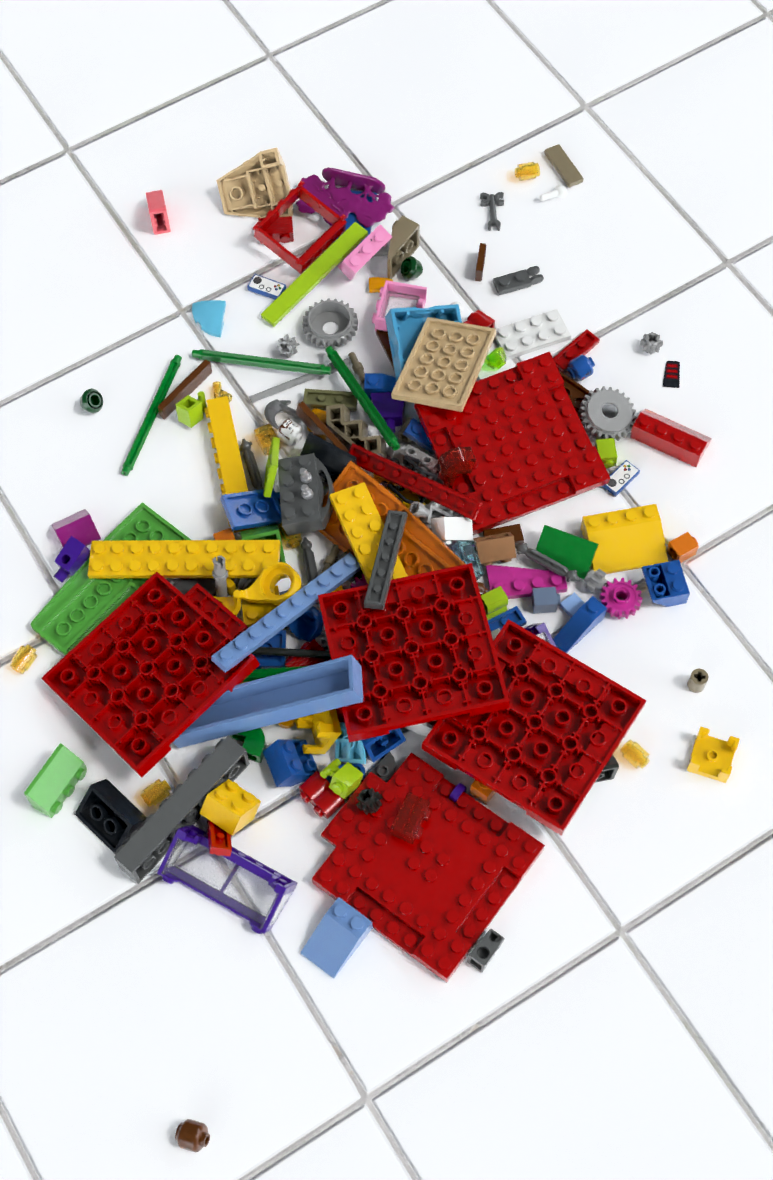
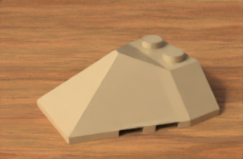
(255, 186)

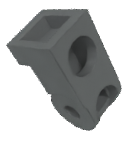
(485, 950)

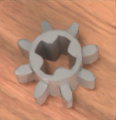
(651, 343)
(291, 349)
(595, 580)

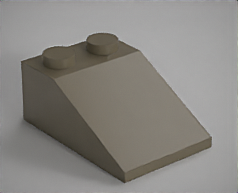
(402, 244)

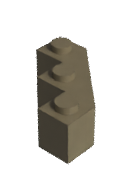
(354, 431)

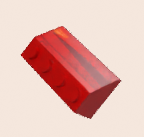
(670, 437)

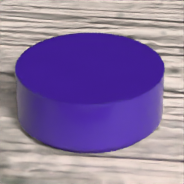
(458, 790)

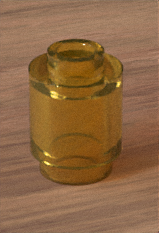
(527, 171)
(290, 541)
(23, 659)
(635, 754)
(156, 792)

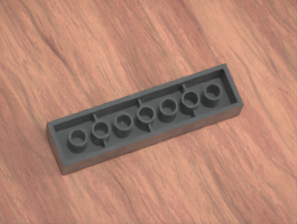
(182, 809)

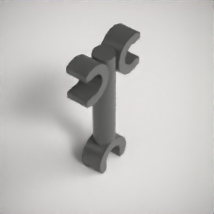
(492, 200)

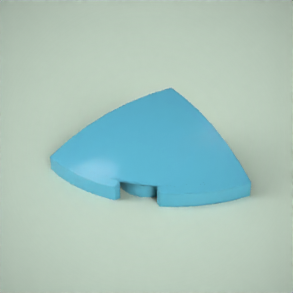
(210, 316)
(349, 751)

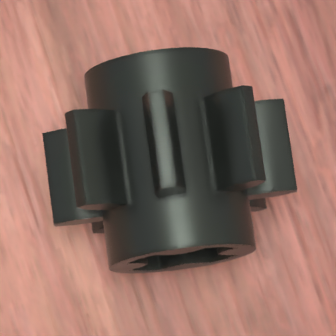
(369, 801)

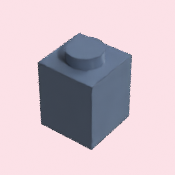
(545, 600)

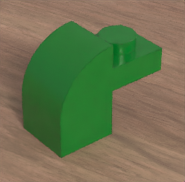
(254, 743)

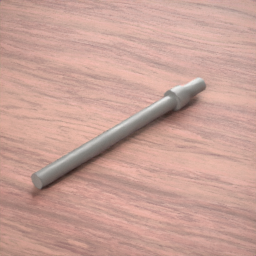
(289, 384)

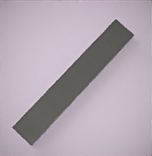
(385, 560)

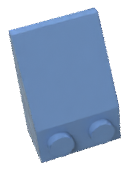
(337, 937)

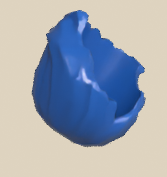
(308, 625)

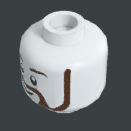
(289, 431)

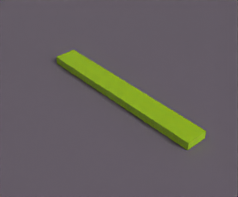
(314, 274)

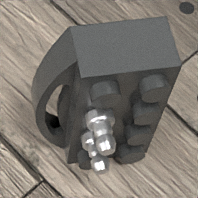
(303, 494)

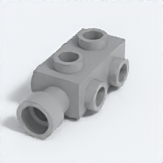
(426, 461)
(426, 512)

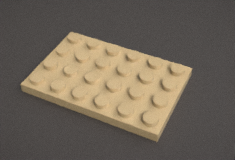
(444, 364)

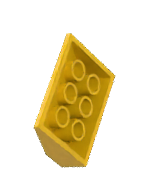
(626, 538)

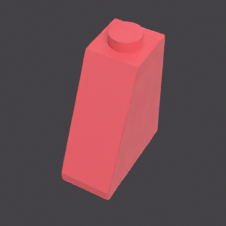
(158, 212)

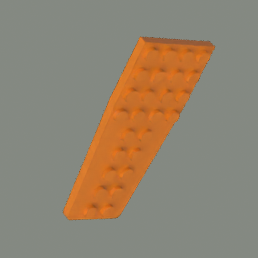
(419, 548)

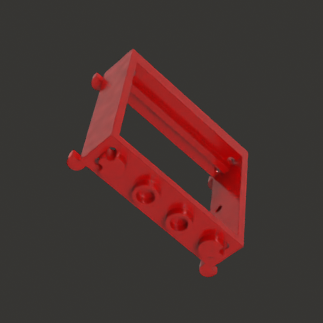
(314, 251)

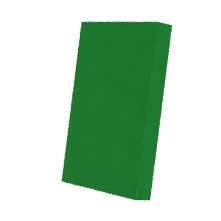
(567, 549)

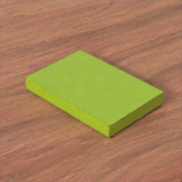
(271, 467)

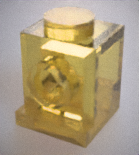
(264, 436)

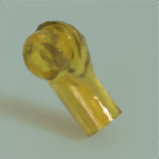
(218, 392)

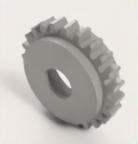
(327, 312)
(601, 425)

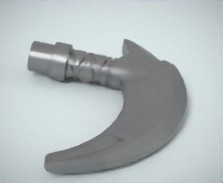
(276, 406)

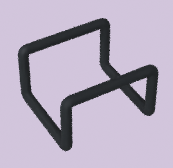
(414, 462)

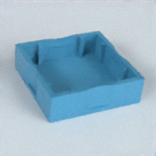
(405, 326)

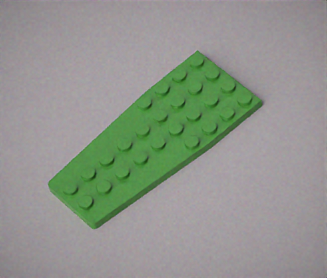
(88, 602)

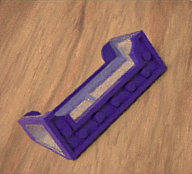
(232, 881)

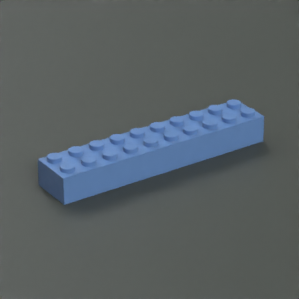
(278, 700)

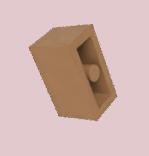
(495, 548)

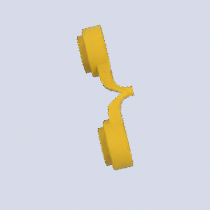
(263, 588)

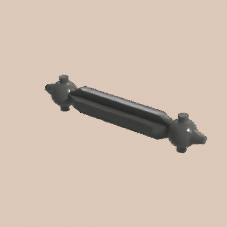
(251, 464)
(309, 560)
(547, 562)

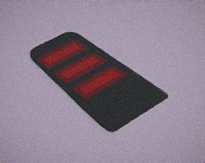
(672, 374)

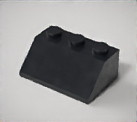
(331, 456)
(109, 814)

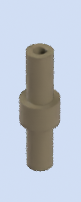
(357, 367)
(330, 560)

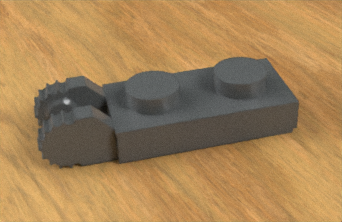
(517, 280)

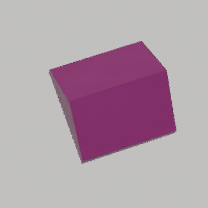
(77, 525)

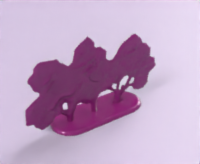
(343, 201)

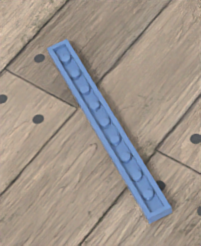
(285, 613)

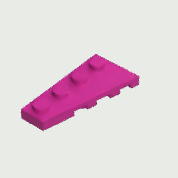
(520, 581)

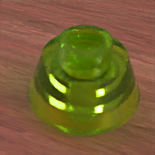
(496, 358)

